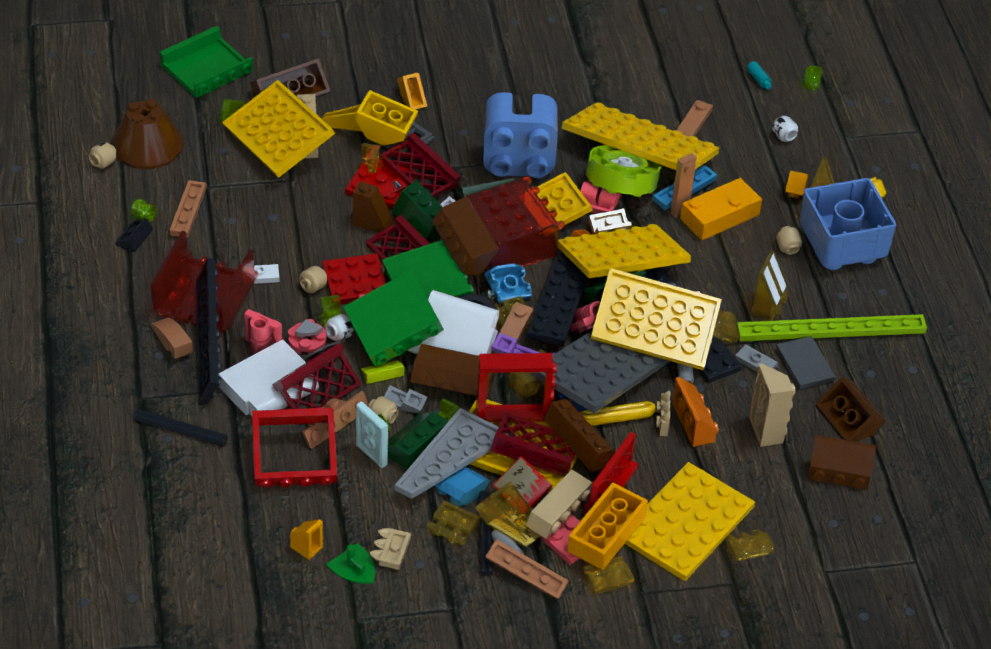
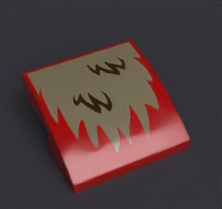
(526, 480)

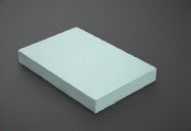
(371, 434)

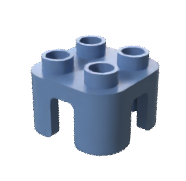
(520, 142)

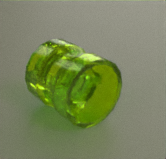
(812, 77)
(142, 209)

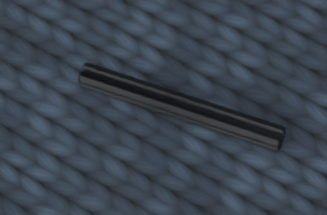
(180, 427)
(485, 539)

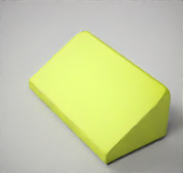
(383, 372)

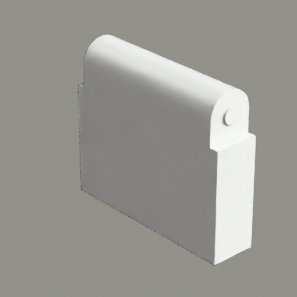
(465, 324)
(252, 379)

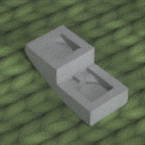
(406, 402)

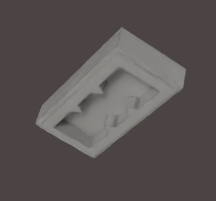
(752, 358)

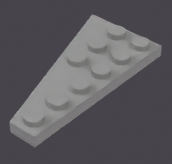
(455, 446)

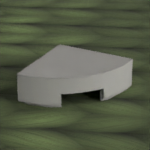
(308, 328)

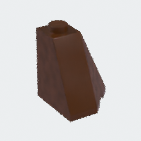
(370, 208)

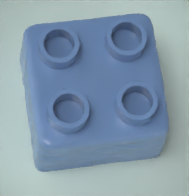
(847, 223)

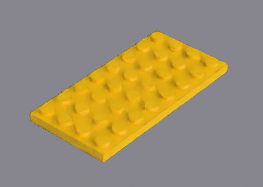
(638, 136)

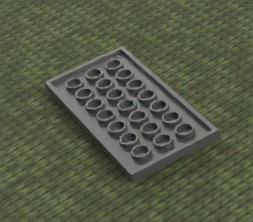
(599, 372)

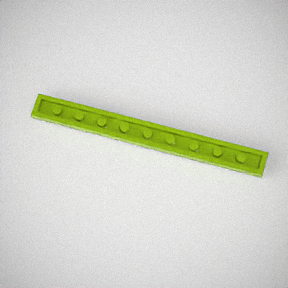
(831, 327)

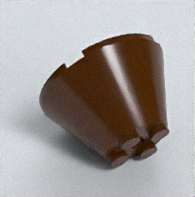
(147, 136)

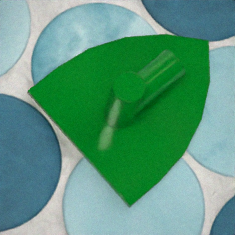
(354, 565)

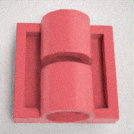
(599, 199)
(585, 317)
(261, 331)

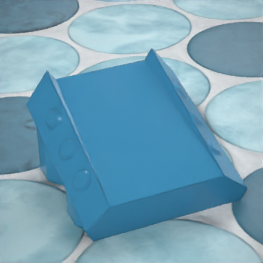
(508, 282)
(462, 486)

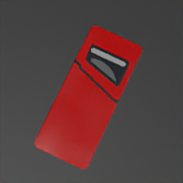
(391, 186)

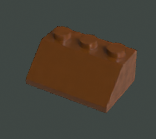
(850, 411)
(841, 462)

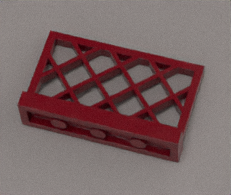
(430, 161)
(407, 234)
(313, 366)
(534, 453)

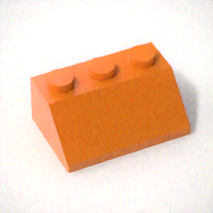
(693, 413)

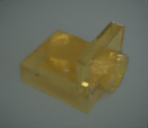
(371, 154)

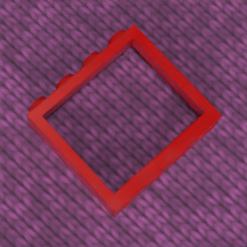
(515, 363)
(287, 417)

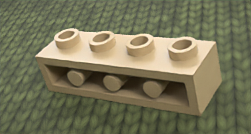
(559, 504)

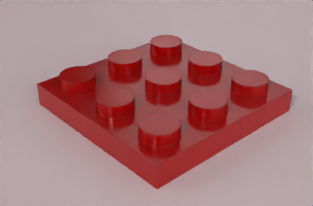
(382, 176)
(353, 276)

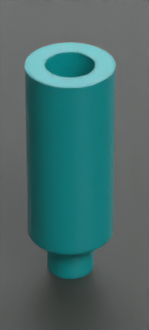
(759, 75)

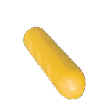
(620, 413)

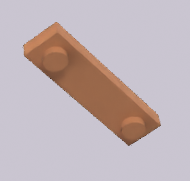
(695, 118)
(683, 183)
(188, 208)
(516, 321)
(527, 569)

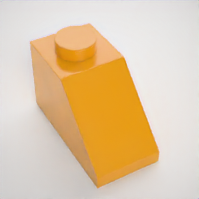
(412, 91)
(796, 184)
(307, 538)

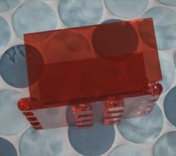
(518, 222)
(175, 285)

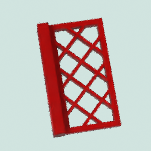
(618, 470)

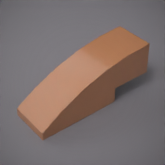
(173, 337)

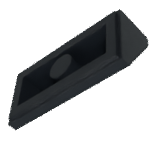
(135, 234)

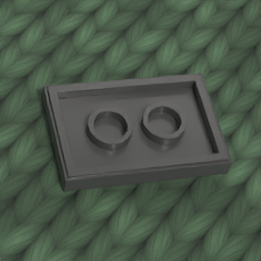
(805, 362)

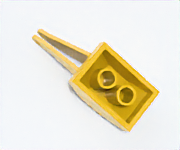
(377, 117)

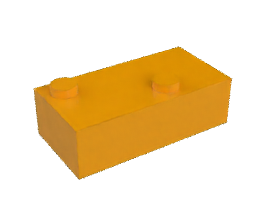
(721, 209)
(607, 526)

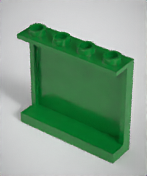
(204, 62)
(432, 268)
(393, 318)

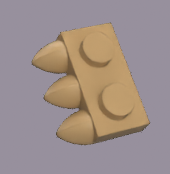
(663, 408)
(392, 547)

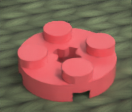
(306, 345)

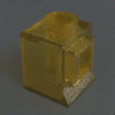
(524, 383)

